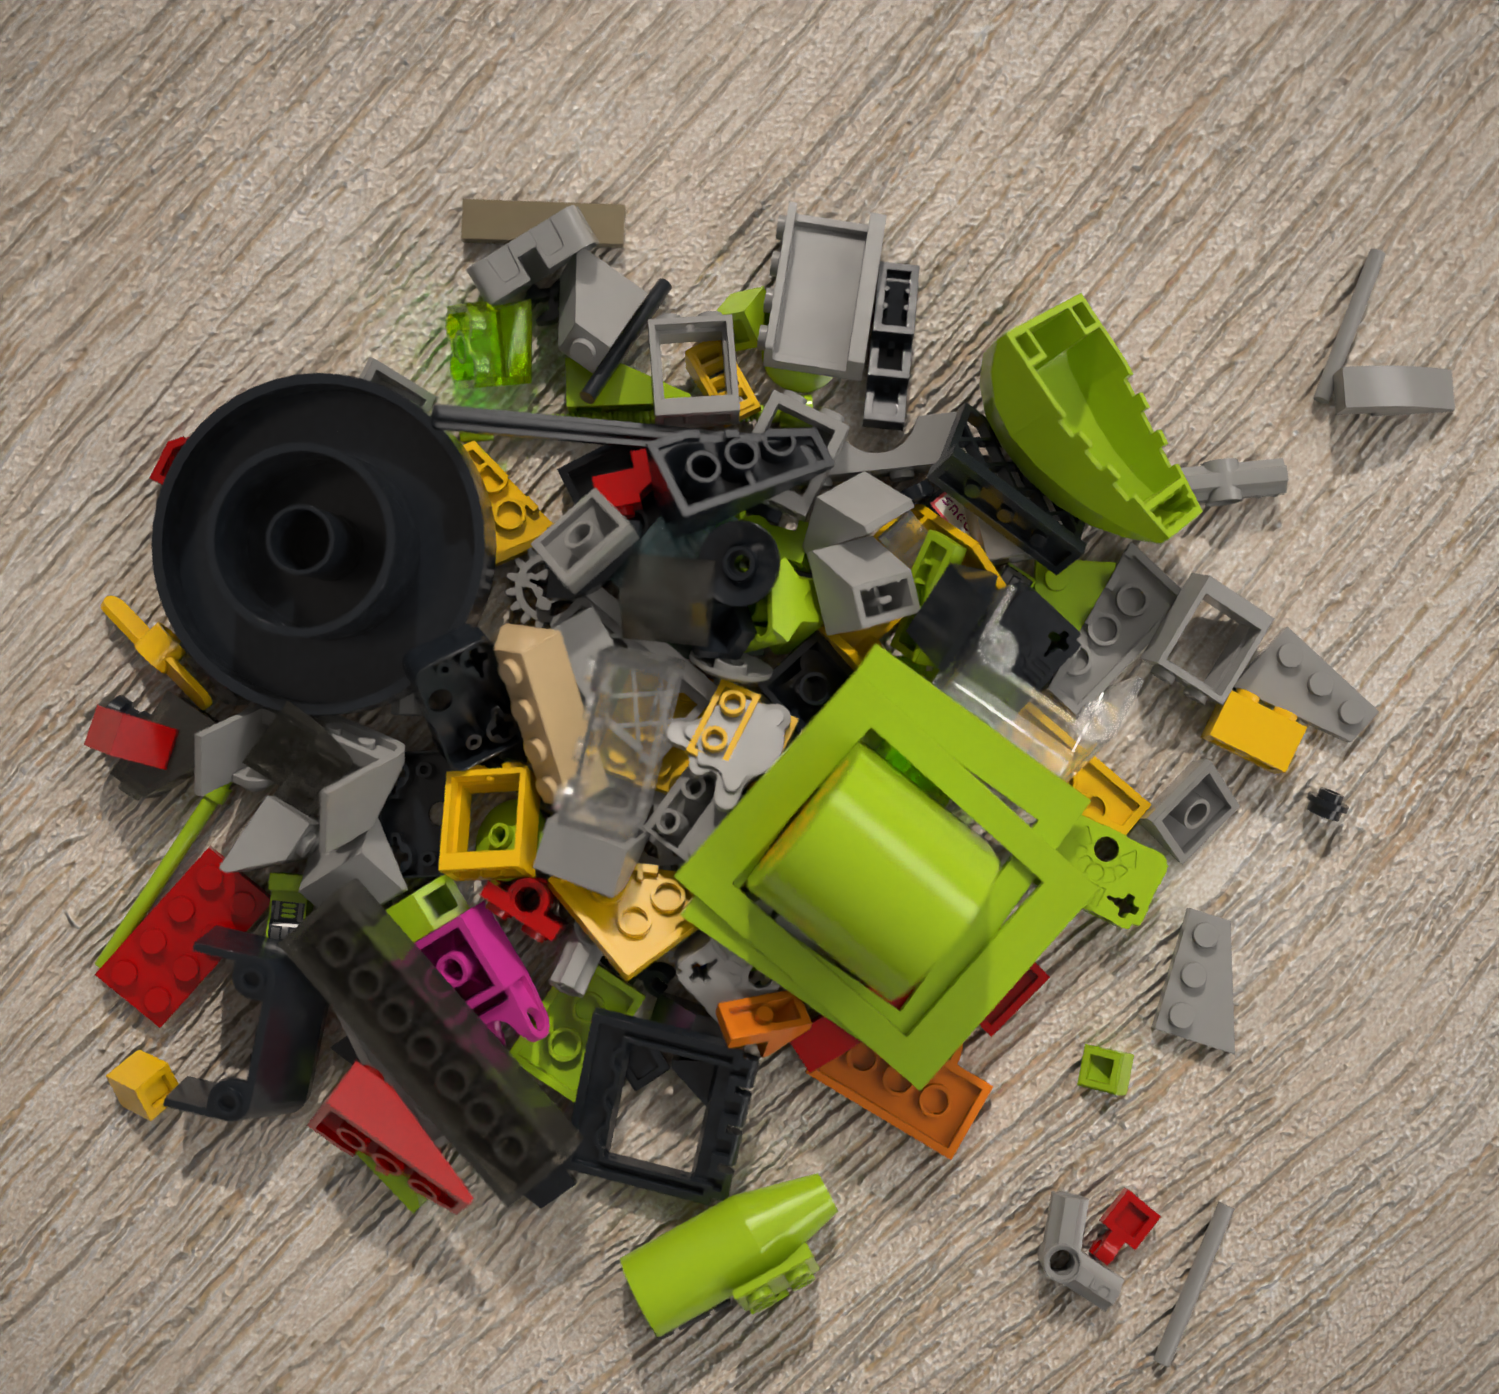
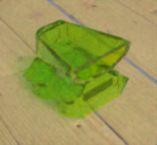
(490, 344)

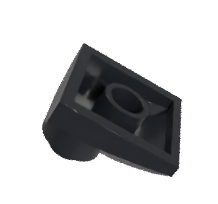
(807, 679)

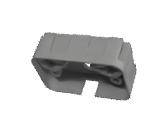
(532, 256)
(725, 972)

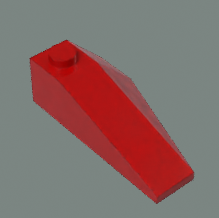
(371, 1118)

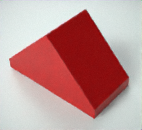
(131, 737)

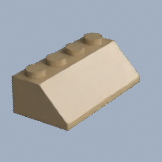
(543, 701)

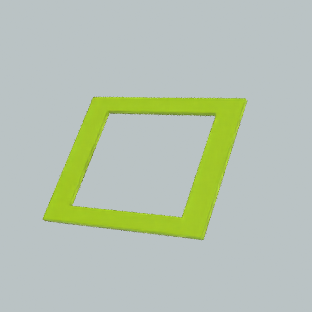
(990, 758)
(787, 786)

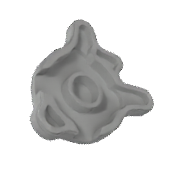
(752, 757)

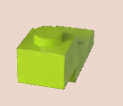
(928, 567)

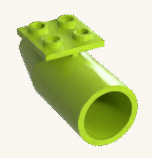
(736, 1248)

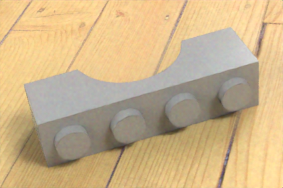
(913, 456)

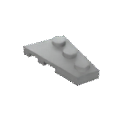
(1300, 681)
(1199, 984)

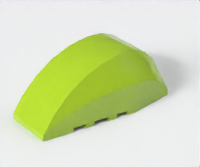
(1078, 429)

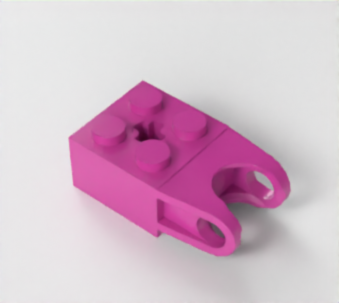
(487, 973)

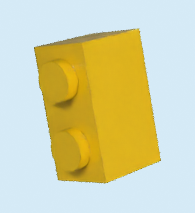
(1255, 731)

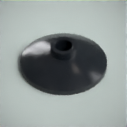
(727, 547)

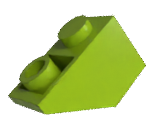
(429, 908)

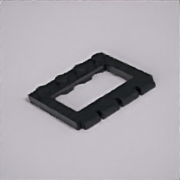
(600, 1096)

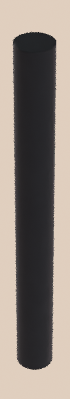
(625, 341)

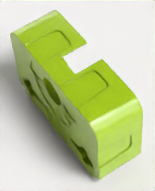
(1132, 873)

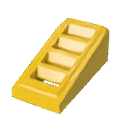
(707, 360)

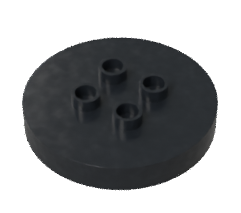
(320, 542)

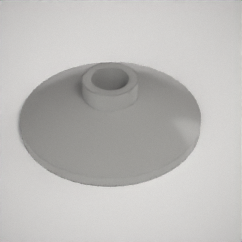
(745, 670)

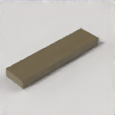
(507, 219)

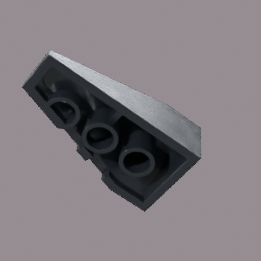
(716, 476)

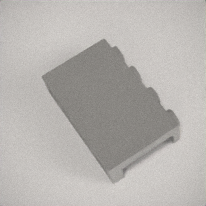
(821, 294)

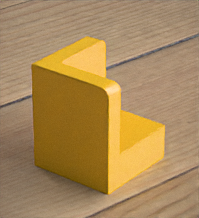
(142, 1084)

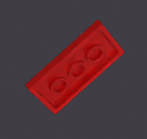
(157, 961)

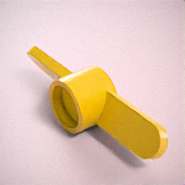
(157, 646)

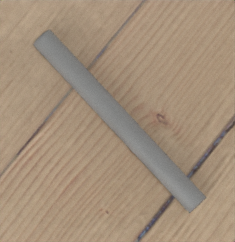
(1349, 324)
(1193, 1284)

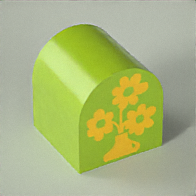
(877, 872)

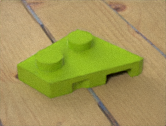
(1073, 590)

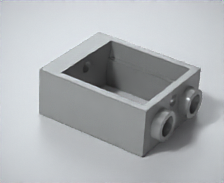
(703, 409)
(826, 420)
(1234, 657)

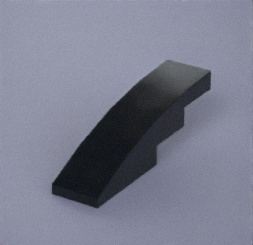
(891, 346)

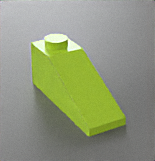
(625, 390)

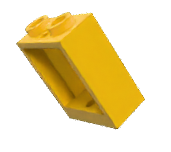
(487, 865)

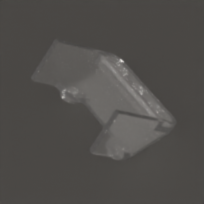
(988, 689)

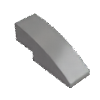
(1393, 390)

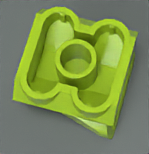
(787, 613)

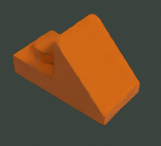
(763, 1020)

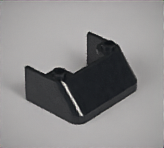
(285, 1037)

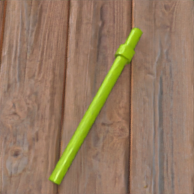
(165, 869)

